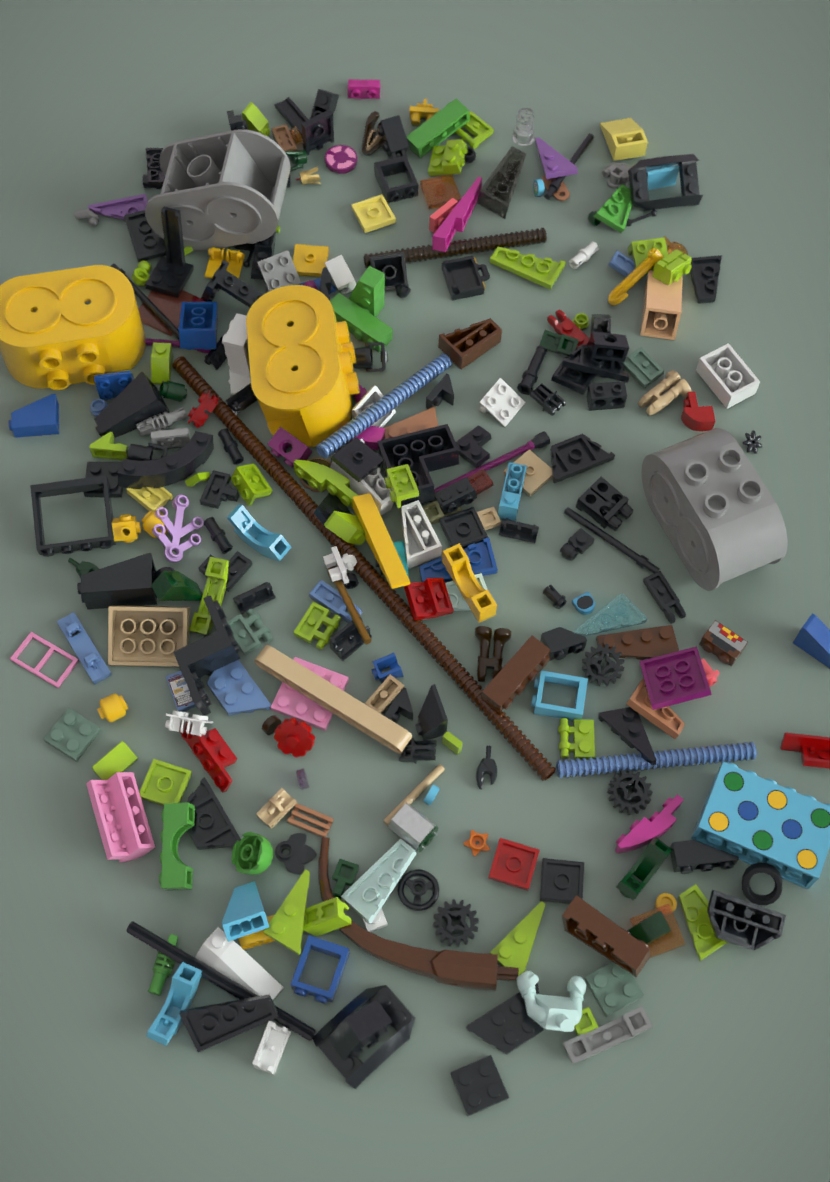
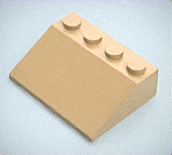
(147, 634)

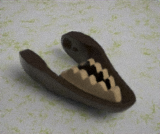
(371, 138)

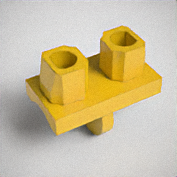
(422, 111)

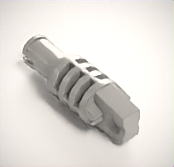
(160, 421)

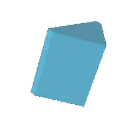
(662, 176)

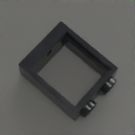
(391, 167)

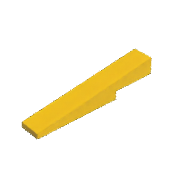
(380, 540)

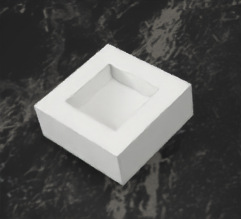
(378, 922)

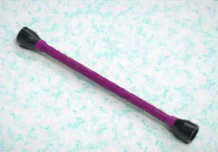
(538, 441)

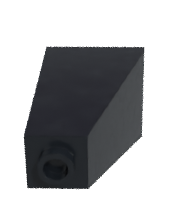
(131, 407)

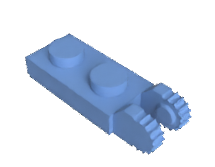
(331, 600)

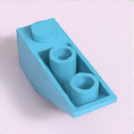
(512, 491)

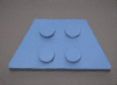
(236, 690)

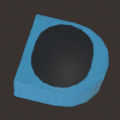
(584, 604)

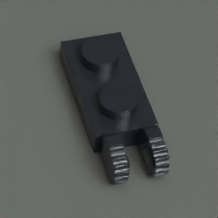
(664, 596)

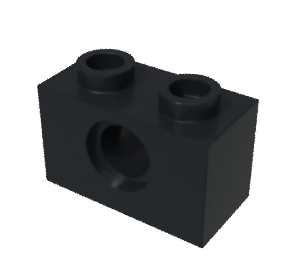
(608, 346)

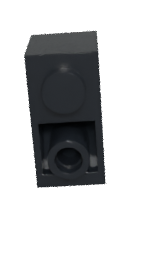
(324, 101)
(563, 642)

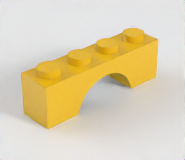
(460, 570)

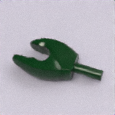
(83, 567)

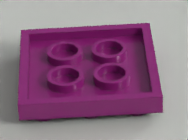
(675, 678)

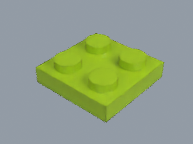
(164, 783)

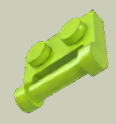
(476, 127)

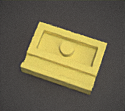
(150, 497)

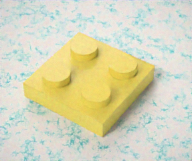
(373, 213)

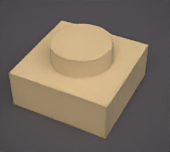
(489, 518)

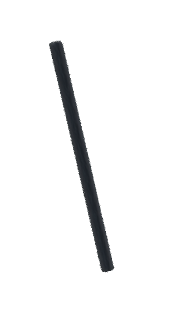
(215, 977)

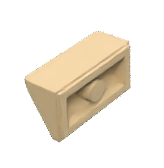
(384, 694)

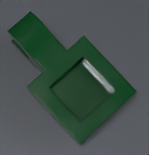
(344, 875)

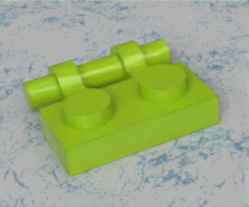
(311, 623)
(583, 738)

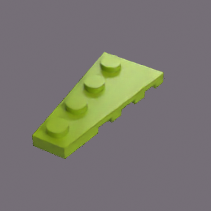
(538, 270)

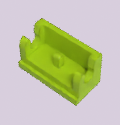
(326, 917)

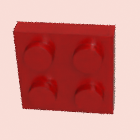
(514, 864)

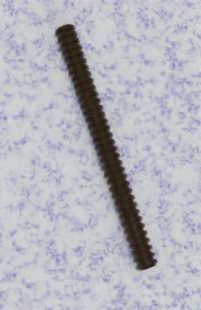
(469, 246)

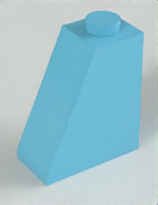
(244, 912)

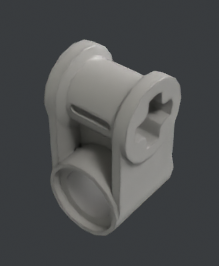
(620, 176)

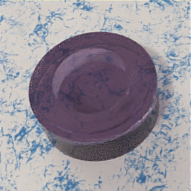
(302, 779)

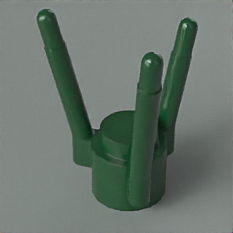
(298, 158)

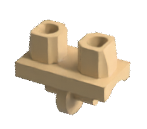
(276, 808)

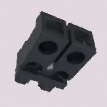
(604, 504)

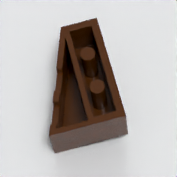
(470, 343)

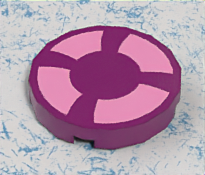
(341, 159)

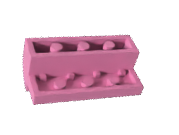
(121, 817)

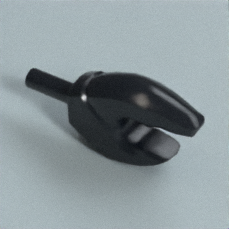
(486, 766)

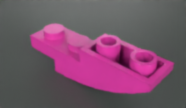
(646, 830)

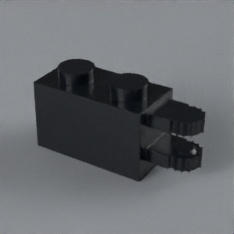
(393, 136)

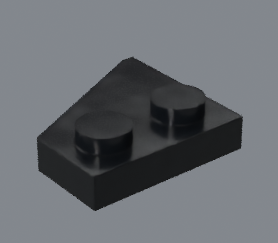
(328, 505)

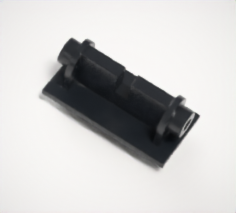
(216, 356)
(241, 399)
(518, 530)
(254, 597)

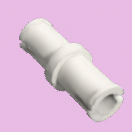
(583, 255)

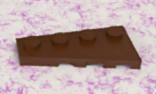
(642, 642)

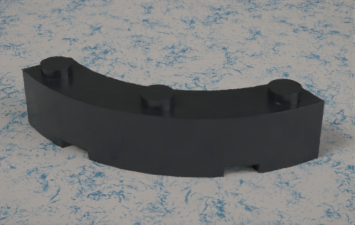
(168, 469)

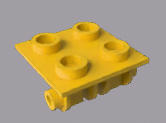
(234, 258)

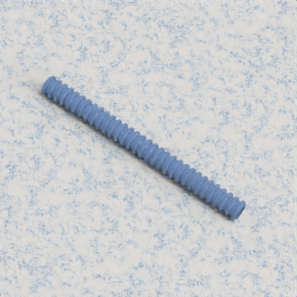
(383, 406)
(664, 758)

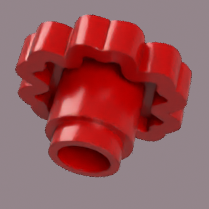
(294, 737)

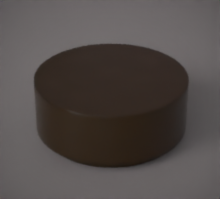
(271, 724)

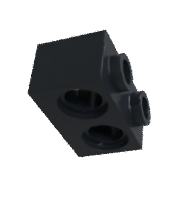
(606, 395)

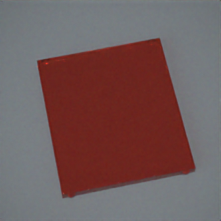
(168, 305)

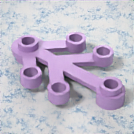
(176, 530)

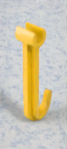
(619, 293)

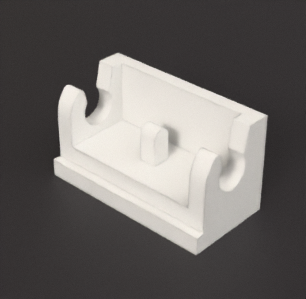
(341, 274)
(271, 1048)

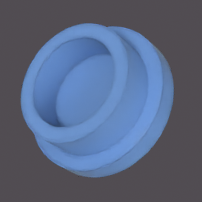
(97, 406)

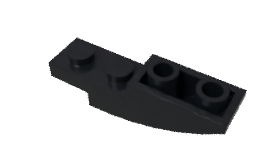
(263, 250)

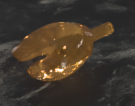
(675, 245)

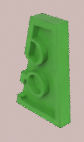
(616, 209)

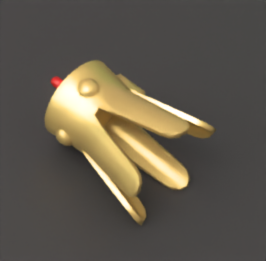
(306, 178)

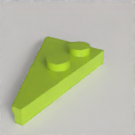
(288, 921)
(517, 945)

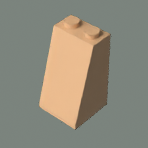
(661, 308)

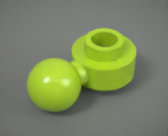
(141, 273)

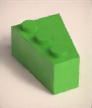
(370, 291)

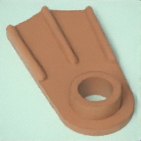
(562, 190)

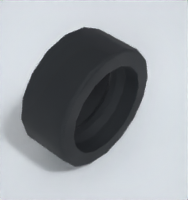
(762, 899)

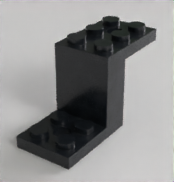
(207, 655)

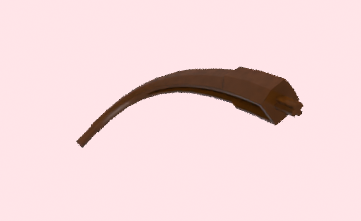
(445, 967)

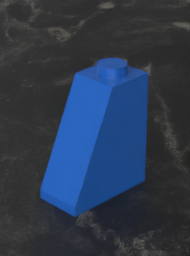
(36, 418)
(815, 640)

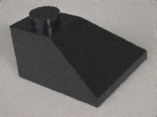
(432, 717)

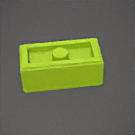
(115, 761)

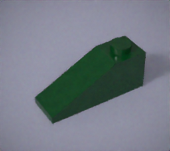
(176, 587)

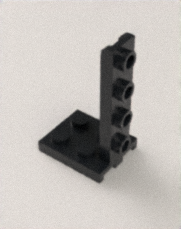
(313, 131)
(171, 271)
(231, 285)

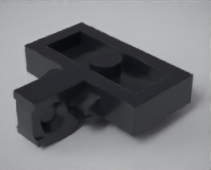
(218, 490)

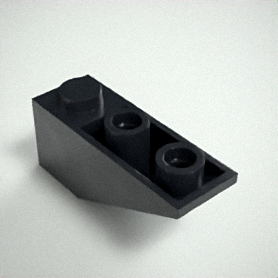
(695, 855)

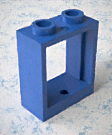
(326, 948)

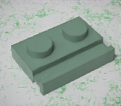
(643, 367)

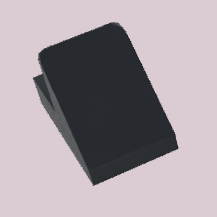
(442, 391)
(400, 705)

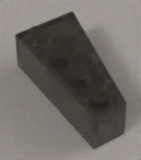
(500, 186)

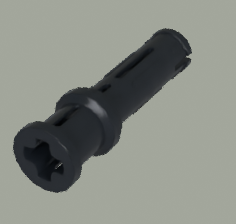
(530, 375)

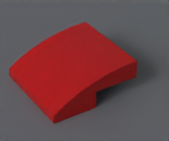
(428, 599)

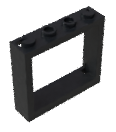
(69, 487)

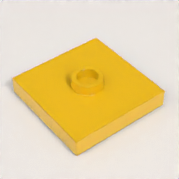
(310, 259)

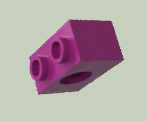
(282, 440)

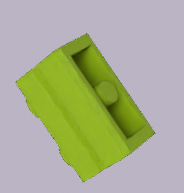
(672, 267)

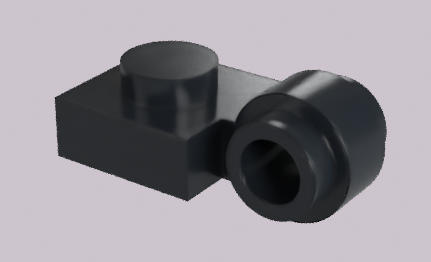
(577, 543)

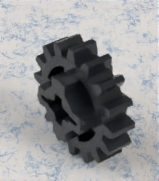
(610, 665)
(639, 796)
(462, 928)

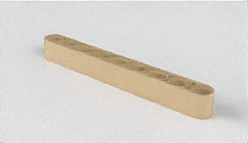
(333, 699)

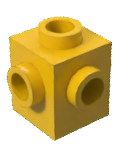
(126, 528)

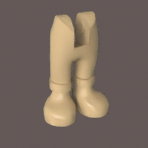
(658, 402)

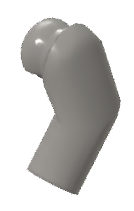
(606, 172)
(92, 217)

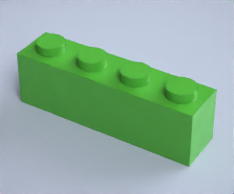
(438, 128)
(361, 323)

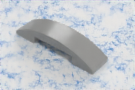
(607, 1035)

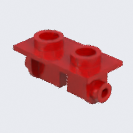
(206, 402)

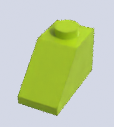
(255, 120)
(161, 362)
(346, 527)

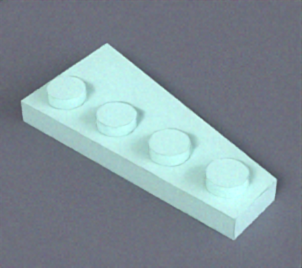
(377, 883)

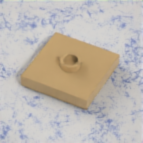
(536, 473)

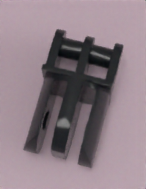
(547, 398)
(420, 751)

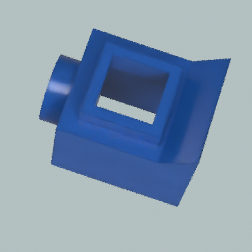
(386, 662)

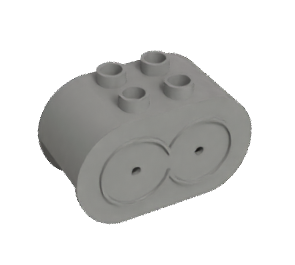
(225, 188)
(714, 508)

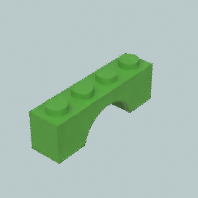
(176, 820)

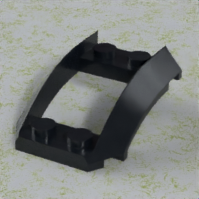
(688, 182)
(402, 1021)

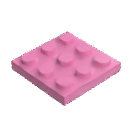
(297, 706)

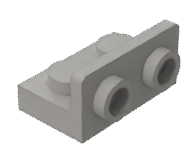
(171, 438)

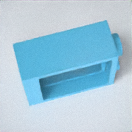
(559, 711)

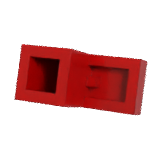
(696, 417)

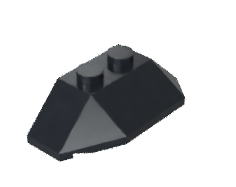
(743, 921)

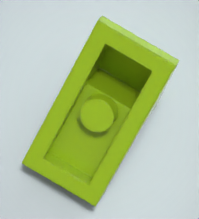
(106, 449)

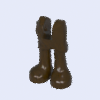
(484, 635)

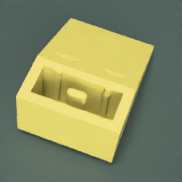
(624, 138)

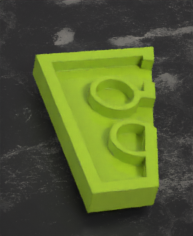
(694, 908)

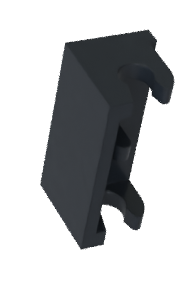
(347, 640)

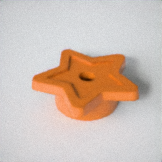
(481, 838)

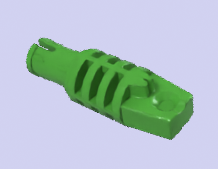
(162, 969)

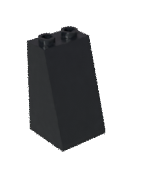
(120, 584)

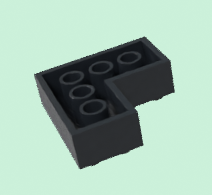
(423, 452)

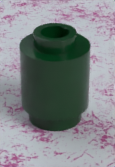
(173, 391)

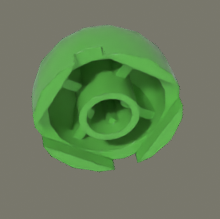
(252, 854)

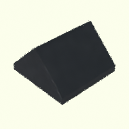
(394, 268)

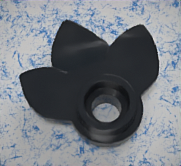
(298, 853)

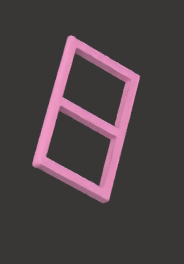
(52, 648)

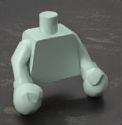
(552, 1011)

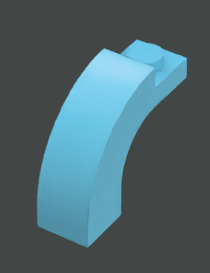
(263, 541)
(180, 997)

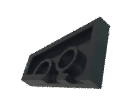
(705, 277)

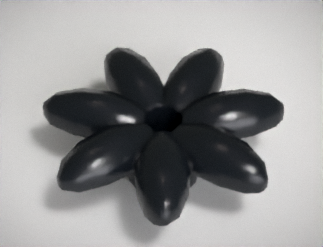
(752, 442)

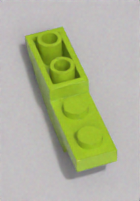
(323, 477)

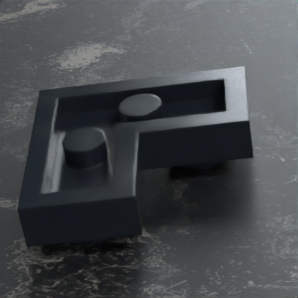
(470, 446)
(237, 568)

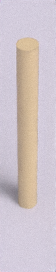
(416, 792)

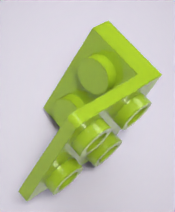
(640, 249)

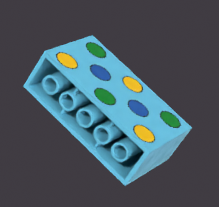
(765, 824)

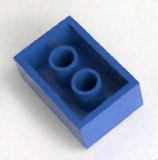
(198, 325)

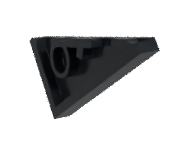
(628, 725)

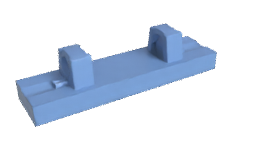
(84, 648)

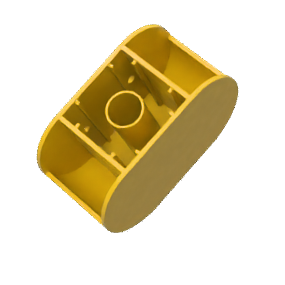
(59, 340)
(301, 363)

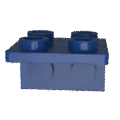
(112, 384)

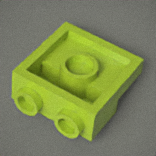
(448, 158)

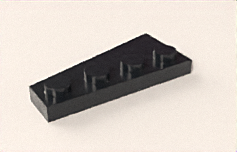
(222, 1021)

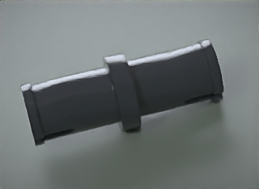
(230, 446)
(218, 535)

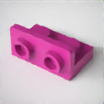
(363, 89)

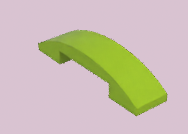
(215, 586)

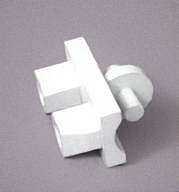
(339, 572)

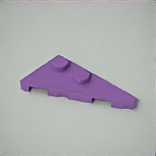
(553, 162)
(120, 207)

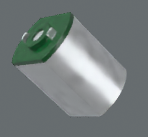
(413, 827)

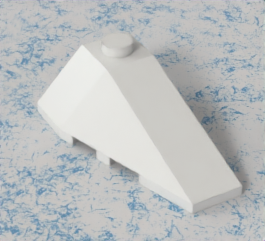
(237, 965)

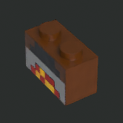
(723, 643)

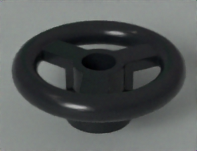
(405, 880)

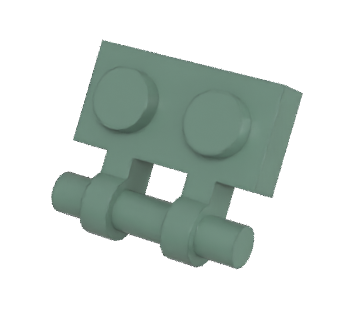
(243, 634)

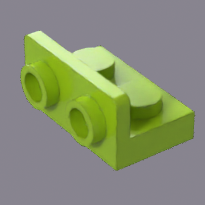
(250, 483)
(401, 484)

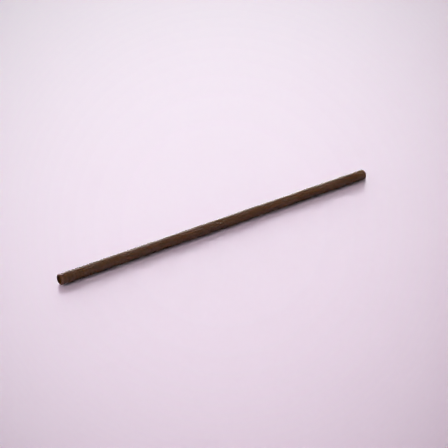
(368, 573)

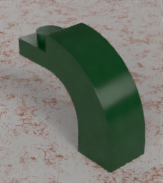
(644, 869)

